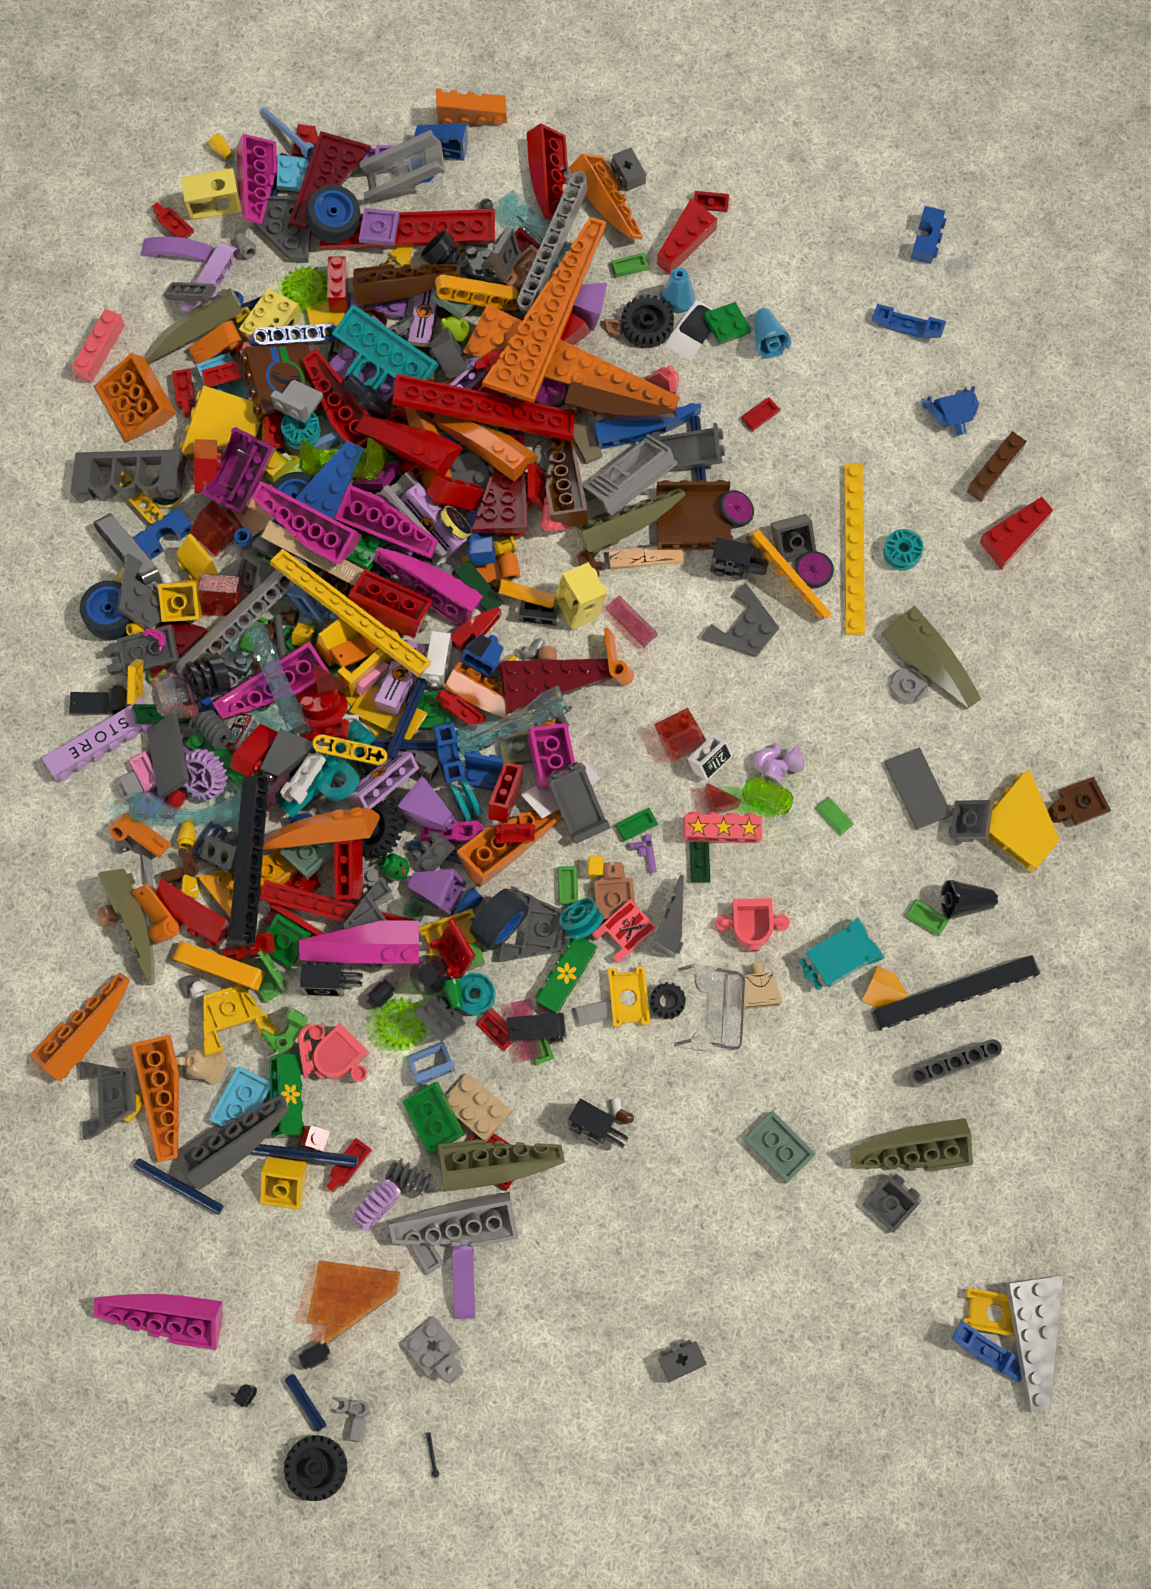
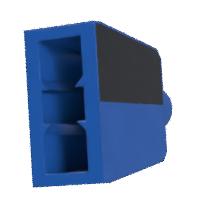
(483, 655)

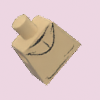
(760, 989)

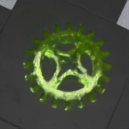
(299, 280)
(767, 796)
(392, 1023)

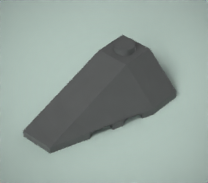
(670, 929)

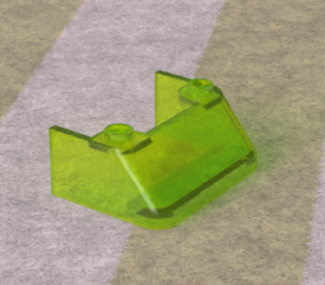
(369, 466)

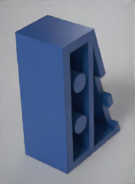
(452, 137)

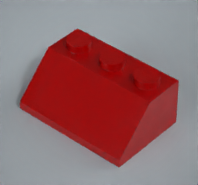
(206, 463)

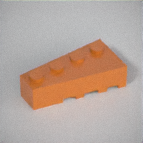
(470, 108)

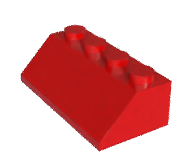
(390, 603)
(193, 915)

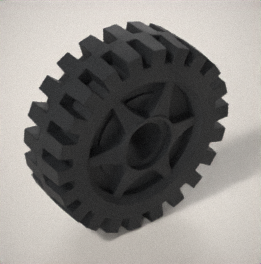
(647, 333)
(385, 832)
(298, 1471)

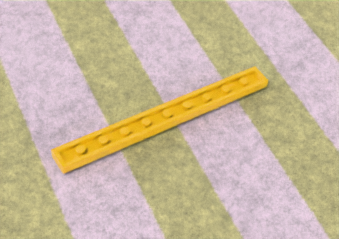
(854, 550)
(350, 613)

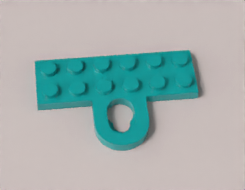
(382, 348)
(331, 768)

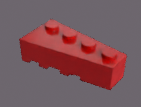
(686, 236)
(1014, 532)

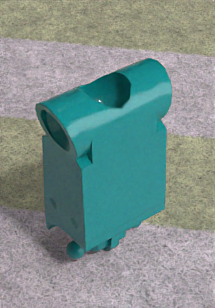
(841, 955)

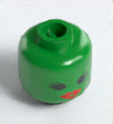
(394, 867)

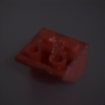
(214, 528)
(219, 594)
(679, 735)

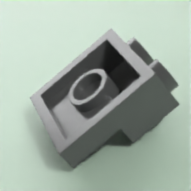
(471, 469)
(970, 820)
(440, 1018)
(892, 1202)

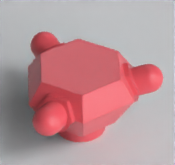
(665, 378)
(549, 524)

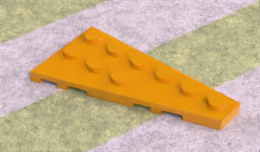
(783, 569)
(221, 883)

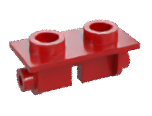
(515, 833)

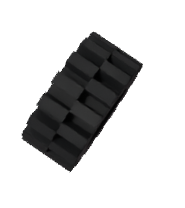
(671, 989)

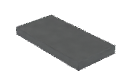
(167, 755)
(918, 788)

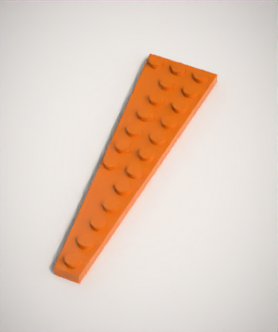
(532, 347)
(568, 362)

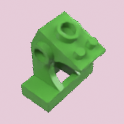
(296, 1022)

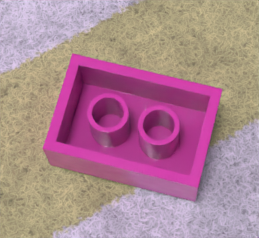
(549, 751)

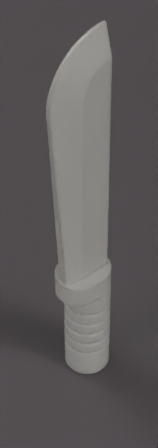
(147, 866)

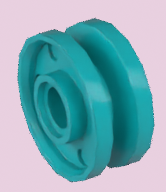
(293, 436)
(903, 539)
(465, 800)
(581, 918)
(487, 996)

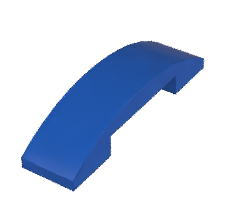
(908, 324)
(987, 1351)

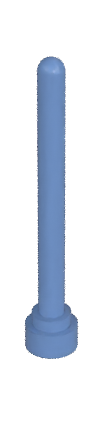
(306, 147)

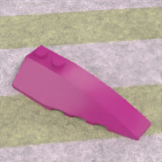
(255, 175)
(380, 519)
(308, 525)
(449, 595)
(256, 690)
(368, 943)
(177, 1317)

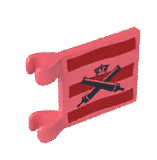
(627, 928)

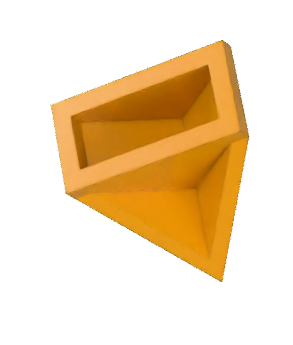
(884, 989)

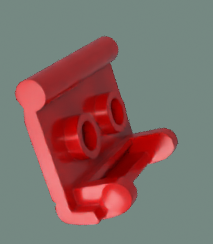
(454, 950)

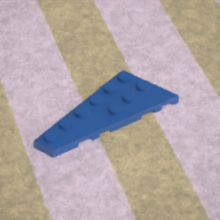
(331, 482)

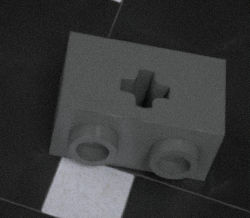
(628, 169)
(694, 1360)

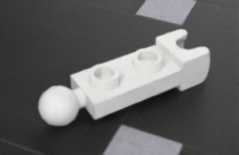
(304, 776)

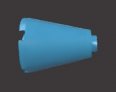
(678, 291)
(769, 334)

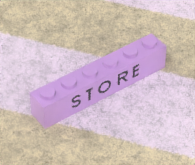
(94, 743)

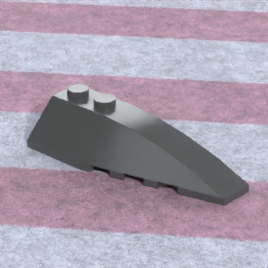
(227, 1145)

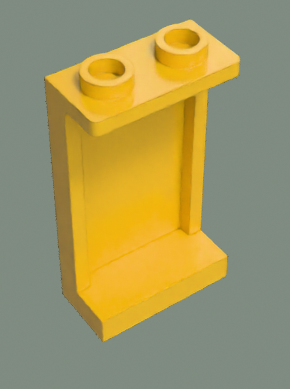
(352, 679)

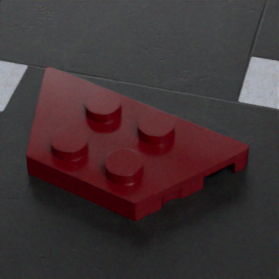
(185, 636)

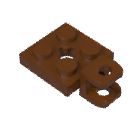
(1071, 807)

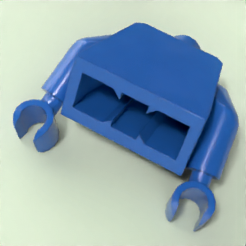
(954, 409)

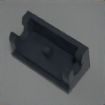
(538, 614)

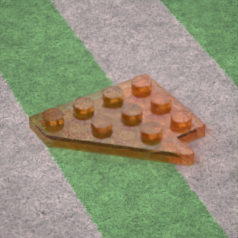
(347, 1295)

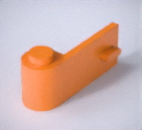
(220, 338)
(504, 568)
(353, 651)
(618, 669)
(139, 832)
(164, 924)

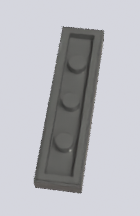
(189, 291)

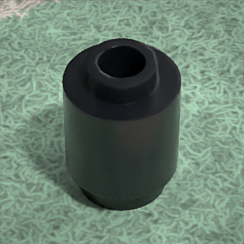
(380, 994)
(314, 1355)

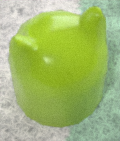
(458, 327)

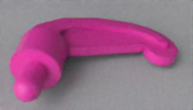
(158, 635)

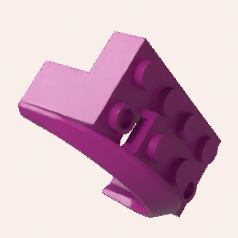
(240, 471)

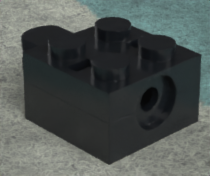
(735, 560)
(327, 979)
(595, 1124)

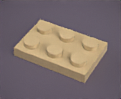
(477, 1107)

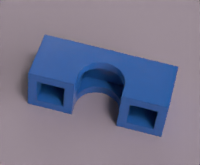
(931, 222)
(173, 523)
(481, 548)
(446, 747)

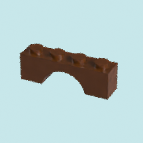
(996, 465)

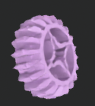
(205, 774)
(376, 1205)

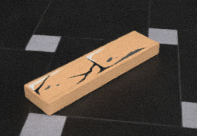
(643, 557)

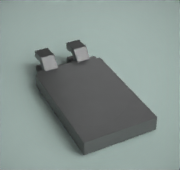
(144, 648)

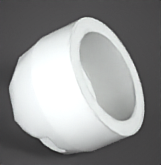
(197, 989)

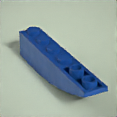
(623, 432)

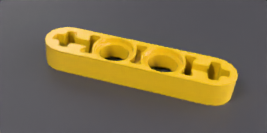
(142, 498)
(350, 748)

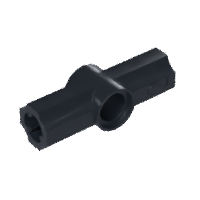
(366, 396)

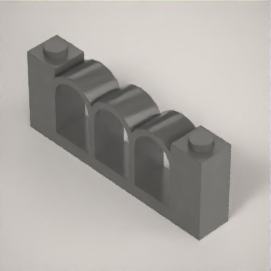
(88, 463)

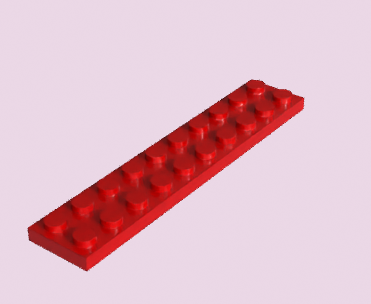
(421, 227)
(483, 407)

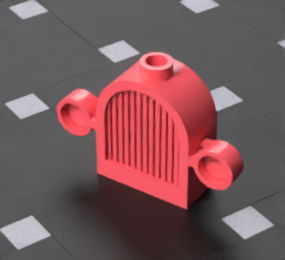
(752, 922)
(338, 1054)

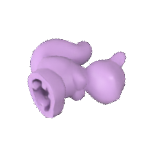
(774, 769)

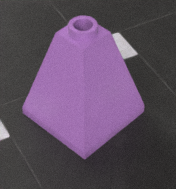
(590, 303)
(425, 808)
(438, 888)

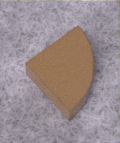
(613, 327)

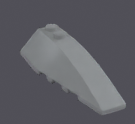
(462, 1223)

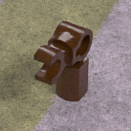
(585, 557)
(189, 868)

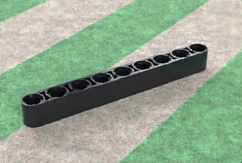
(248, 861)
(954, 992)

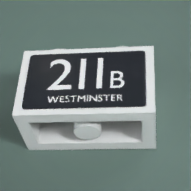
(710, 757)

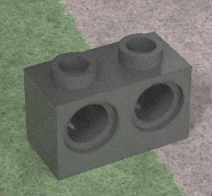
(219, 853)

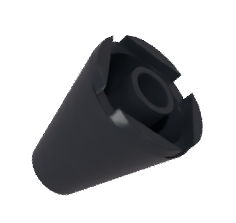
(966, 899)
(429, 974)

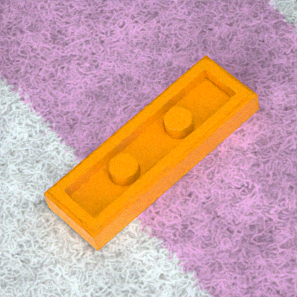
(526, 593)

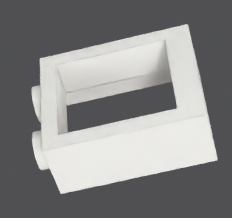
(439, 655)

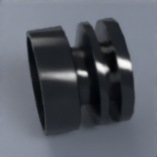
(441, 252)
(203, 678)

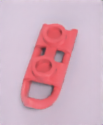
(305, 1047)

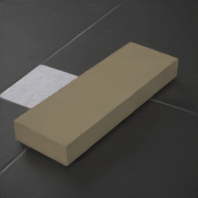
(585, 440)

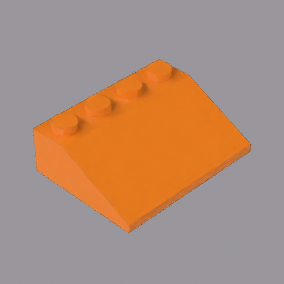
(134, 397)

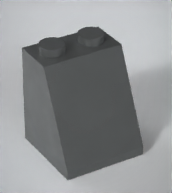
(286, 755)

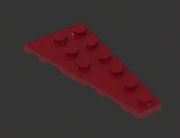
(330, 163)
(503, 503)
(529, 678)

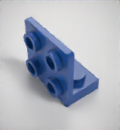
(482, 770)

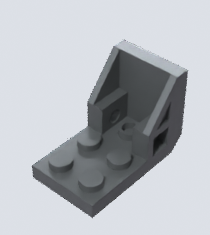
(492, 264)

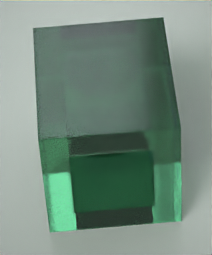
(415, 908)

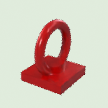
(535, 486)

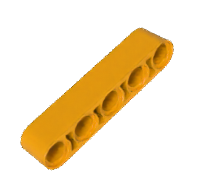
(477, 292)
(219, 966)

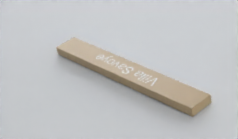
(283, 538)

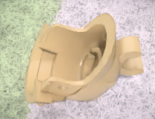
(198, 1066)

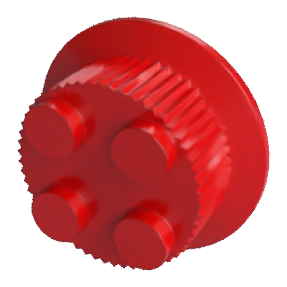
(322, 707)

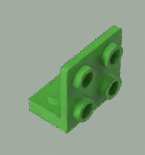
(273, 981)

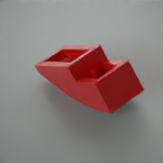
(474, 627)

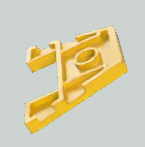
(228, 1010)

